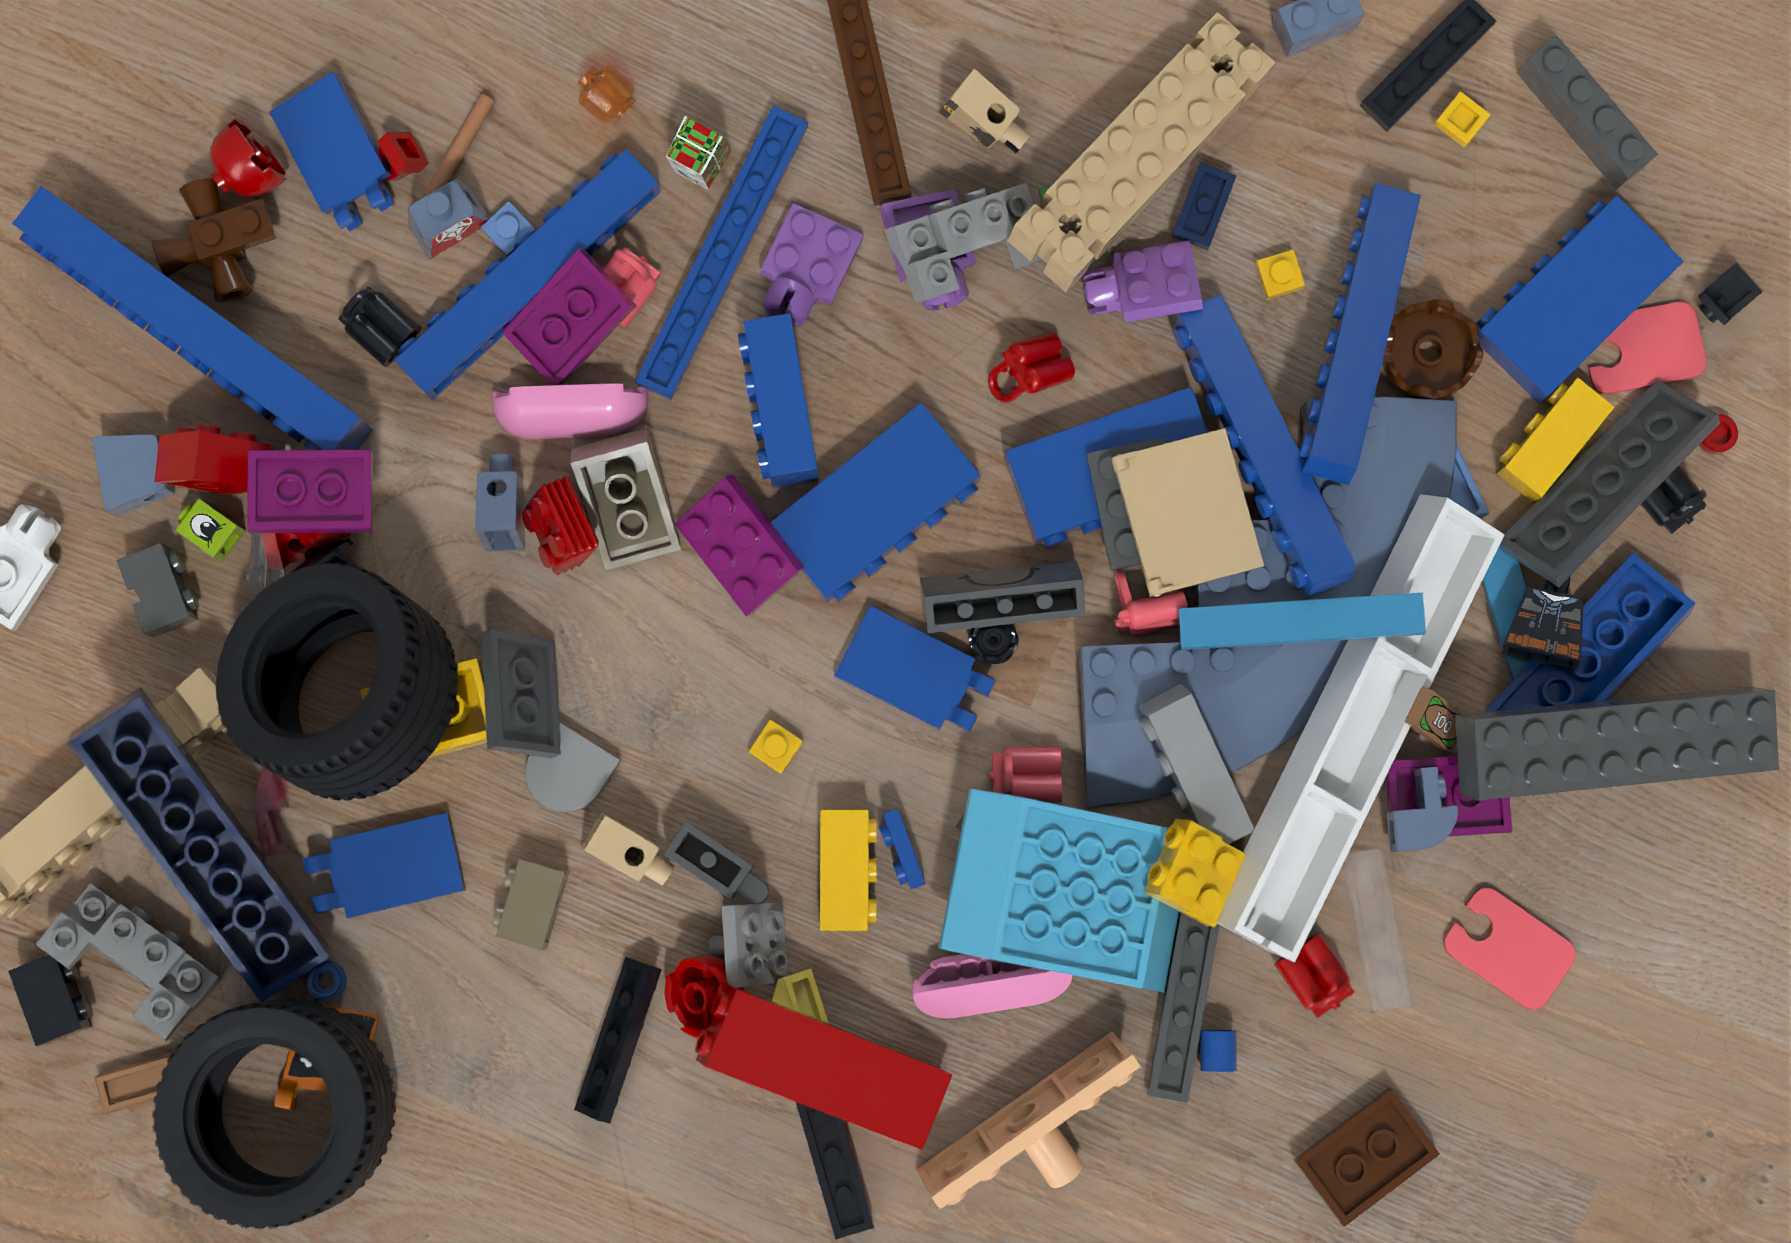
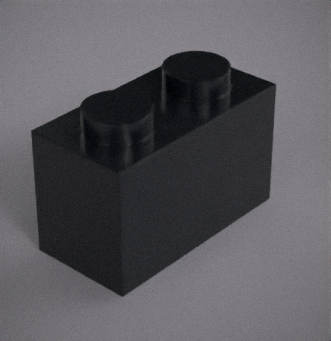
(51, 1000)

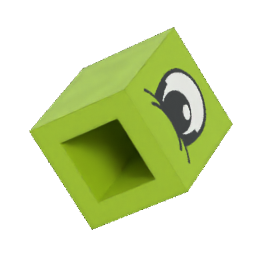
(209, 529)

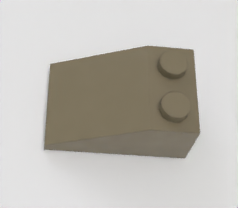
(625, 498)

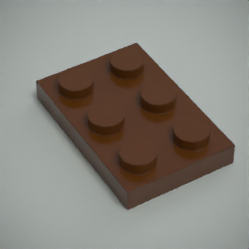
(1366, 1157)

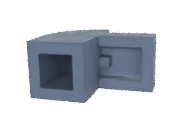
(1427, 824)

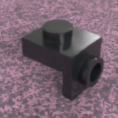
(1728, 294)

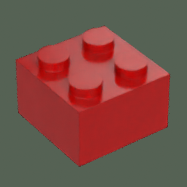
(206, 459)

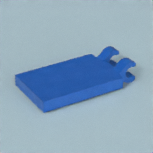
(333, 149)
(911, 671)
(389, 867)

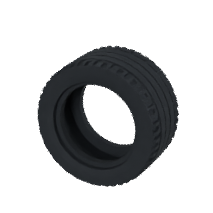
(281, 640)
(192, 1129)

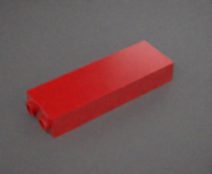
(822, 1066)

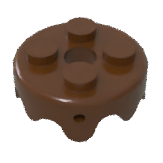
(1453, 335)

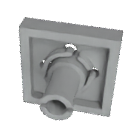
(752, 944)

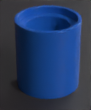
(1218, 1051)

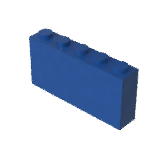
(1576, 298)
(1054, 472)
(876, 503)

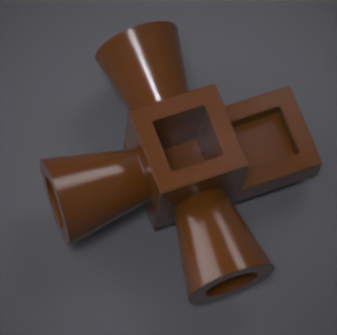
(216, 239)

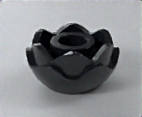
(994, 653)

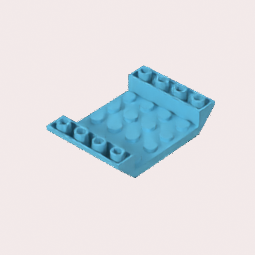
(1059, 892)

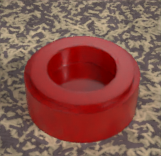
(1722, 437)

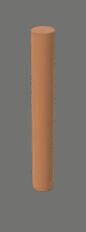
(460, 144)

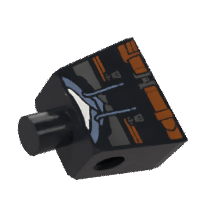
(1547, 627)

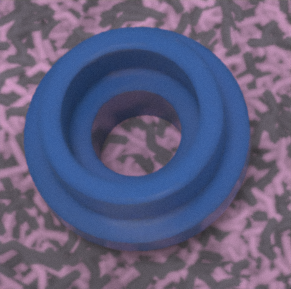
(314, 985)

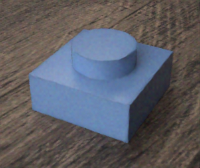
(506, 228)

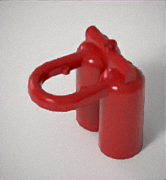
(1035, 366)
(1316, 977)

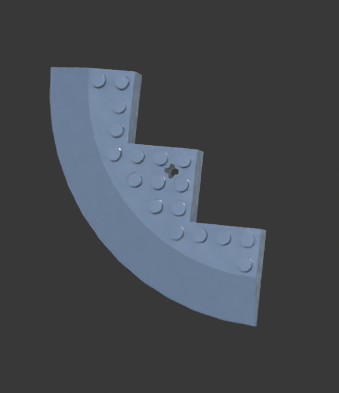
(1264, 692)

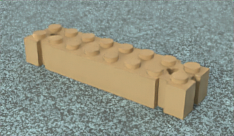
(1141, 152)
(81, 810)

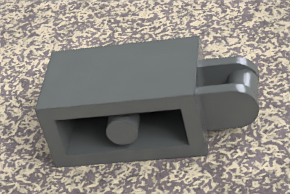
(716, 864)

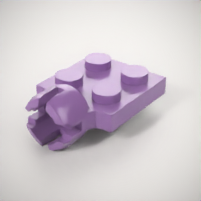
(913, 208)
(807, 263)
(1145, 283)

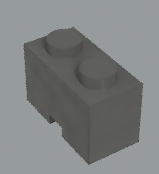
(161, 589)

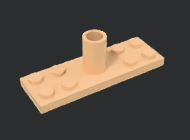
(1031, 1125)

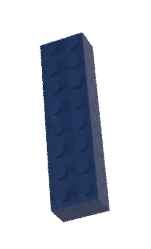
(199, 844)

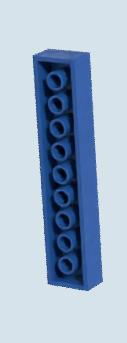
(187, 323)

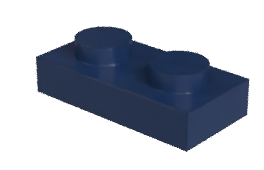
(1204, 206)

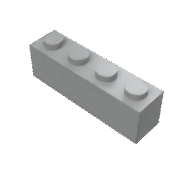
(1194, 764)

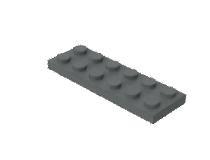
(1608, 482)

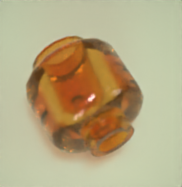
(606, 93)

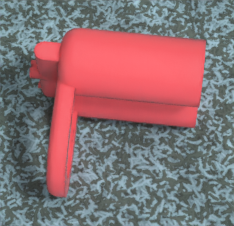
(634, 277)
(1148, 613)
(1028, 773)

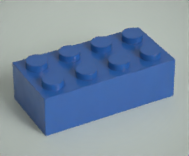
(780, 400)

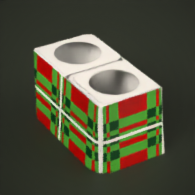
(697, 153)

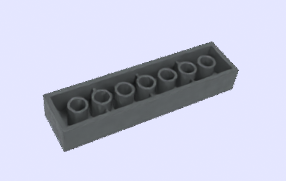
(1616, 743)

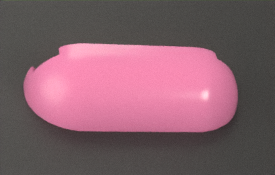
(570, 410)
(980, 985)

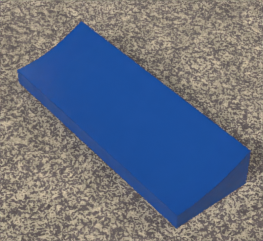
(1619, 633)

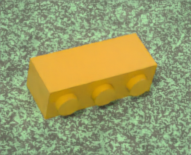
(1553, 439)
(846, 870)

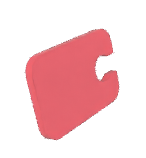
(1653, 346)
(1519, 953)

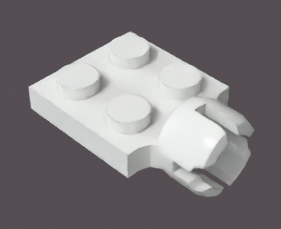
(24, 562)

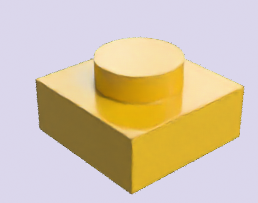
(1462, 119)
(1280, 274)
(775, 747)

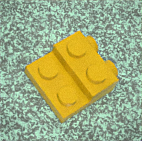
(1194, 871)

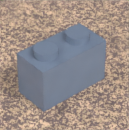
(1314, 22)

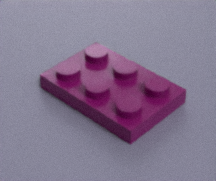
(569, 318)
(309, 491)
(739, 545)
(1473, 815)

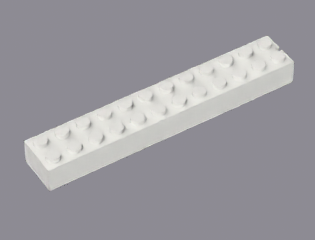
(1356, 732)

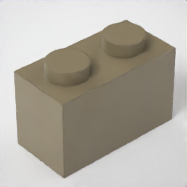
(530, 904)

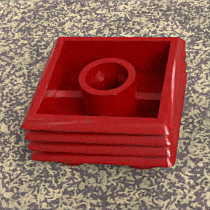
(560, 526)

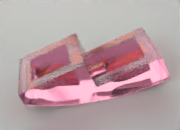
(270, 800)

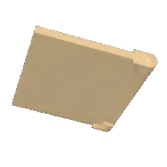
(1187, 512)

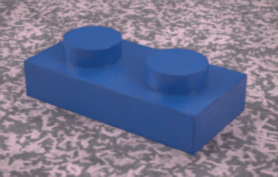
(895, 834)

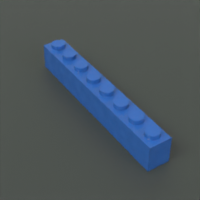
(485, 310)
(1360, 334)
(1264, 448)

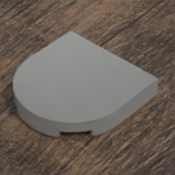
(572, 778)

